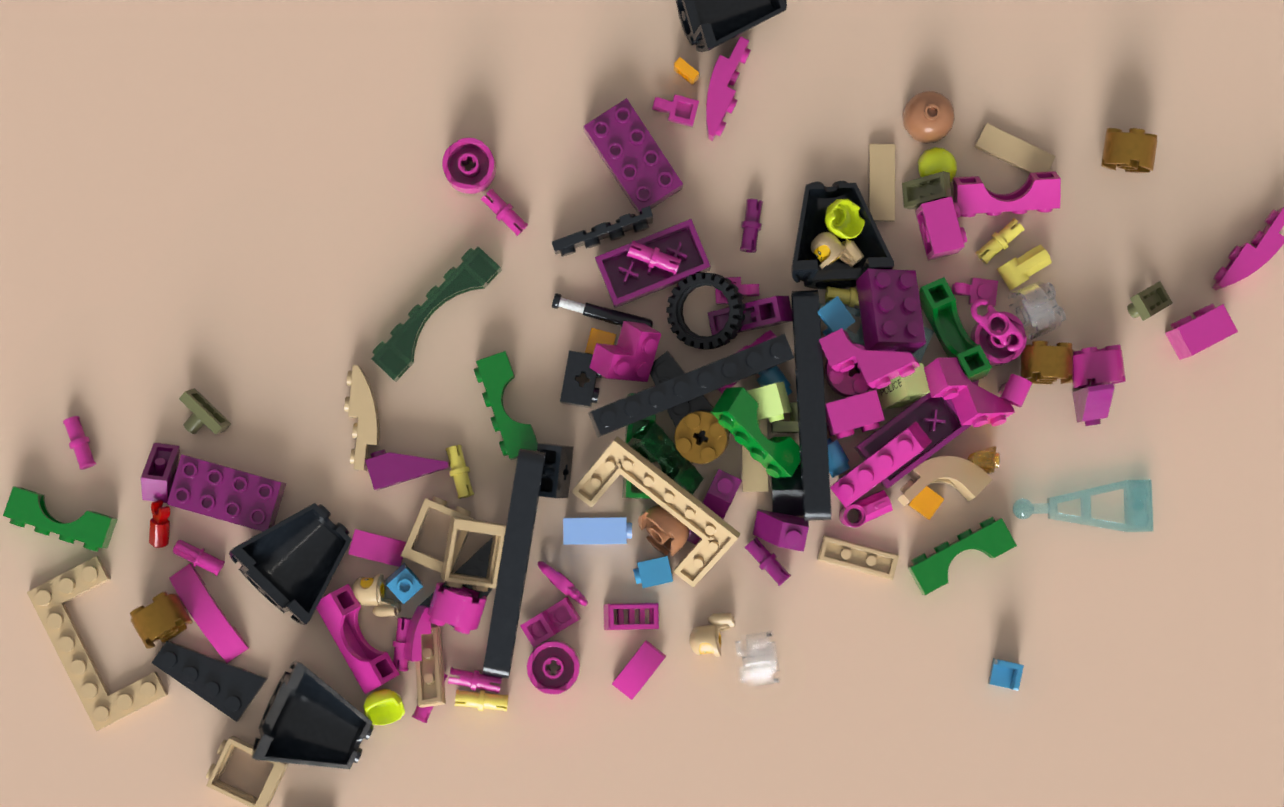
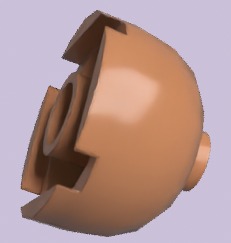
(928, 117)
(666, 531)

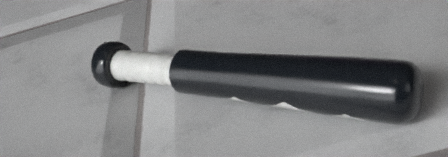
(597, 312)

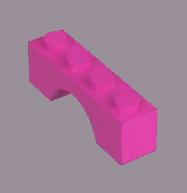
(1038, 193)
(881, 464)
(367, 664)

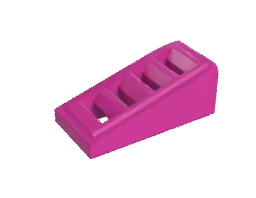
(609, 616)

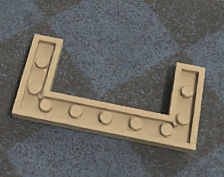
(715, 533)
(99, 704)

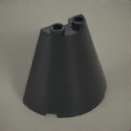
(717, 21)
(812, 223)
(294, 560)
(310, 724)

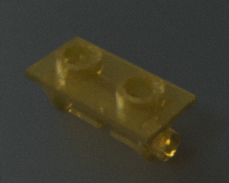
(986, 459)

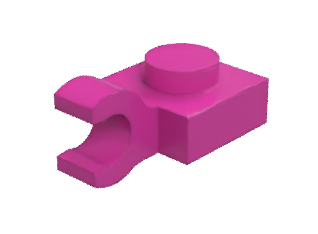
(680, 110)
(744, 289)
(977, 289)

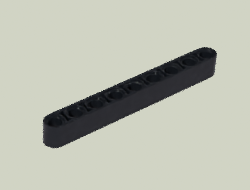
(811, 405)
(514, 563)

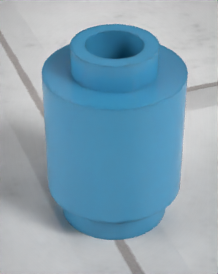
(772, 376)
(837, 458)

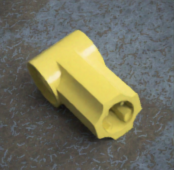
(1020, 269)

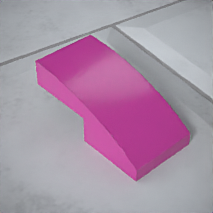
(377, 548)
(550, 622)
(418, 625)
(639, 669)

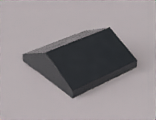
(788, 494)

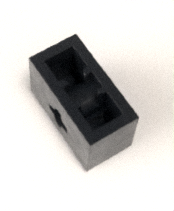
(571, 391)
(556, 470)

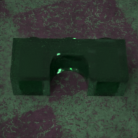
(657, 446)

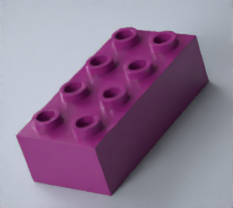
(633, 156)
(633, 279)
(934, 416)
(226, 493)

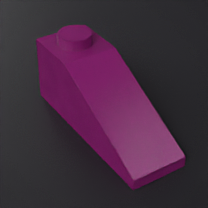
(758, 314)
(1093, 403)
(394, 468)
(718, 497)

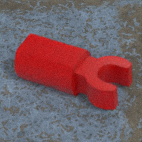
(159, 525)

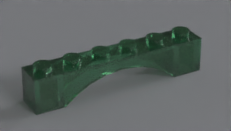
(399, 351)

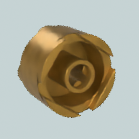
(1129, 151)
(1047, 363)
(688, 443)
(160, 619)

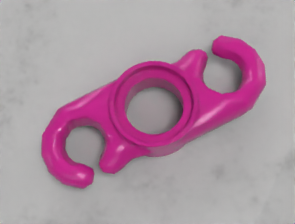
(985, 320)
(562, 583)

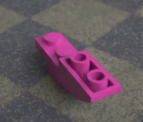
(721, 97)
(1249, 258)

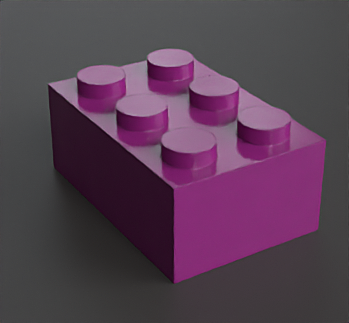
(890, 310)

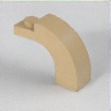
(952, 470)

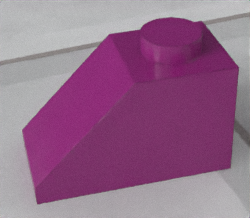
(159, 472)
(781, 529)

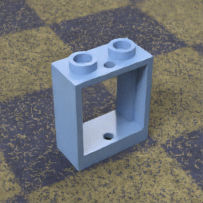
(596, 530)

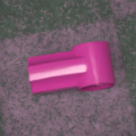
(1015, 390)
(867, 509)

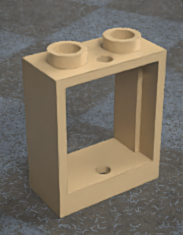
(424, 559)
(479, 583)
(216, 771)

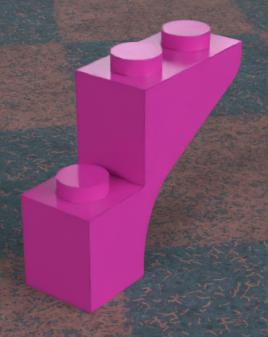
(876, 366)
(972, 403)

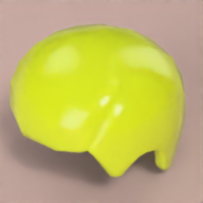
(935, 161)
(843, 219)
(383, 707)

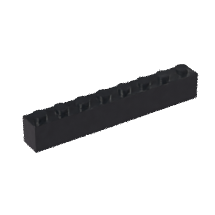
(691, 385)

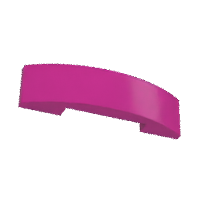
(207, 613)

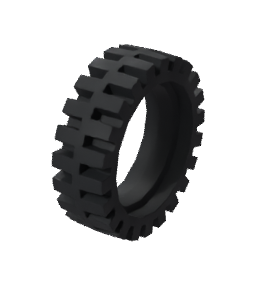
(677, 301)

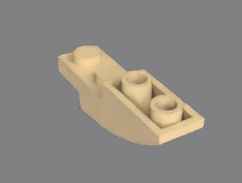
(363, 407)

